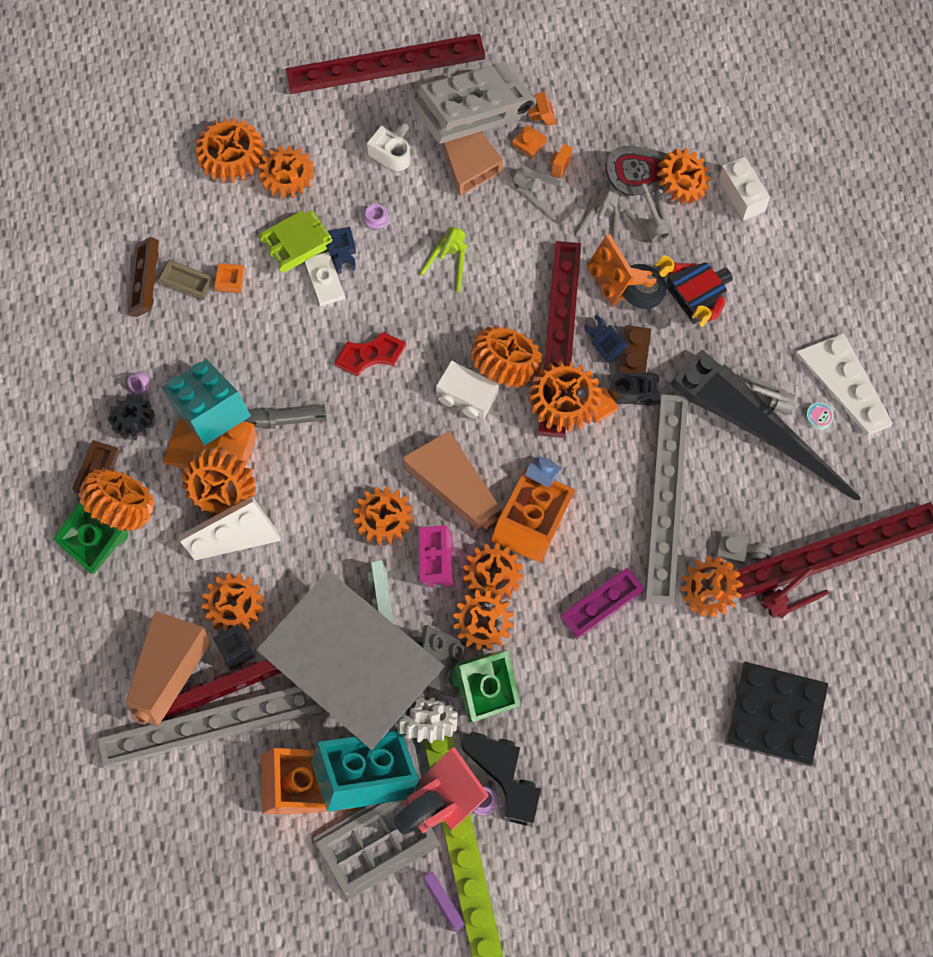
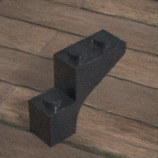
(500, 762)

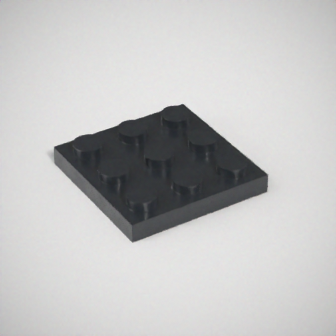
(777, 714)

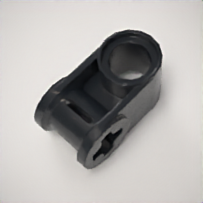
(638, 388)

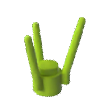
(451, 243)

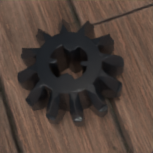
(124, 424)

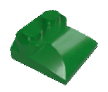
(88, 539)
(486, 685)

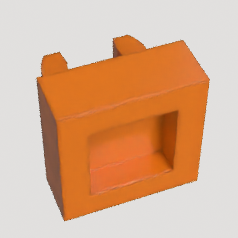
(543, 110)

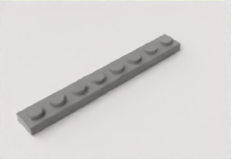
(666, 500)
(206, 726)

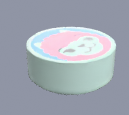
(819, 416)

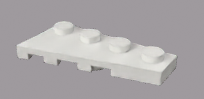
(847, 382)

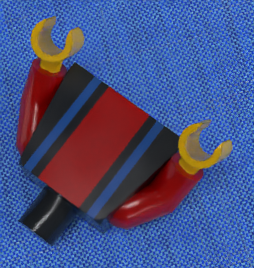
(696, 288)

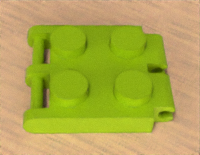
(296, 239)

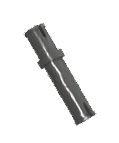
(287, 416)

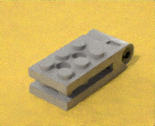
(473, 102)

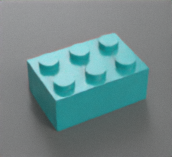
(206, 401)
(358, 777)

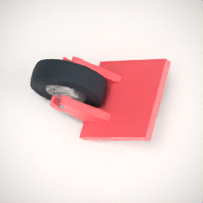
(446, 794)

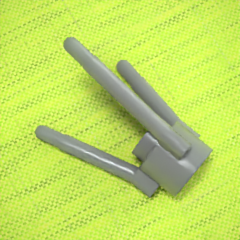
(529, 179)
(605, 205)
(657, 225)
(779, 399)

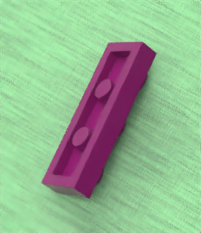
(602, 603)

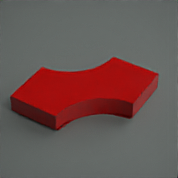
(382, 350)

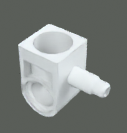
(386, 144)

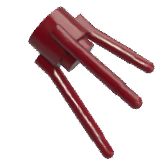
(778, 600)

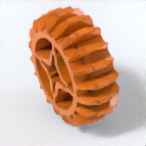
(231, 158)
(506, 356)
(553, 379)
(217, 480)
(116, 499)

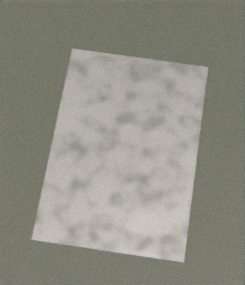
(350, 659)

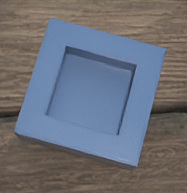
(543, 471)

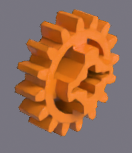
(285, 173)
(683, 176)
(393, 518)
(503, 574)
(700, 593)
(242, 596)
(493, 612)

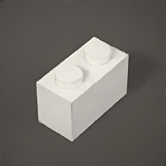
(744, 188)
(466, 390)

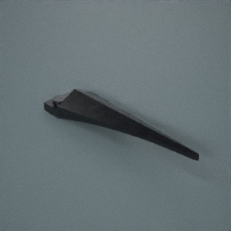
(727, 396)

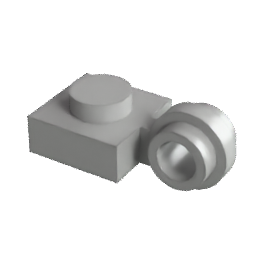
(734, 548)

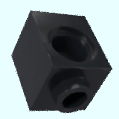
(234, 647)

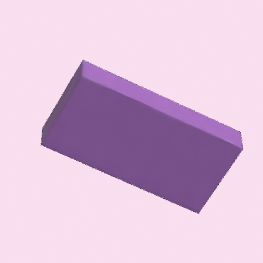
(443, 902)

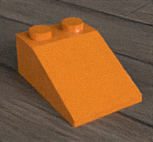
(186, 444)
(532, 517)
(290, 783)

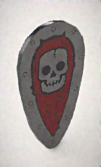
(631, 166)

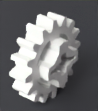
(427, 720)

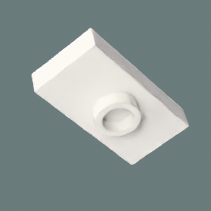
(324, 279)

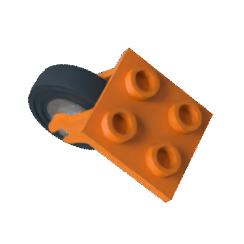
(618, 281)

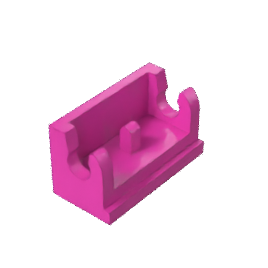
(436, 556)

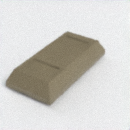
(186, 279)

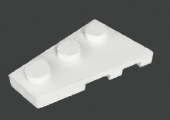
(230, 531)

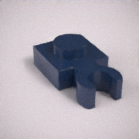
(342, 248)
(608, 339)

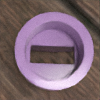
(139, 383)

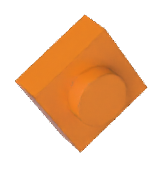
(529, 141)
(561, 160)
(229, 278)
(607, 406)

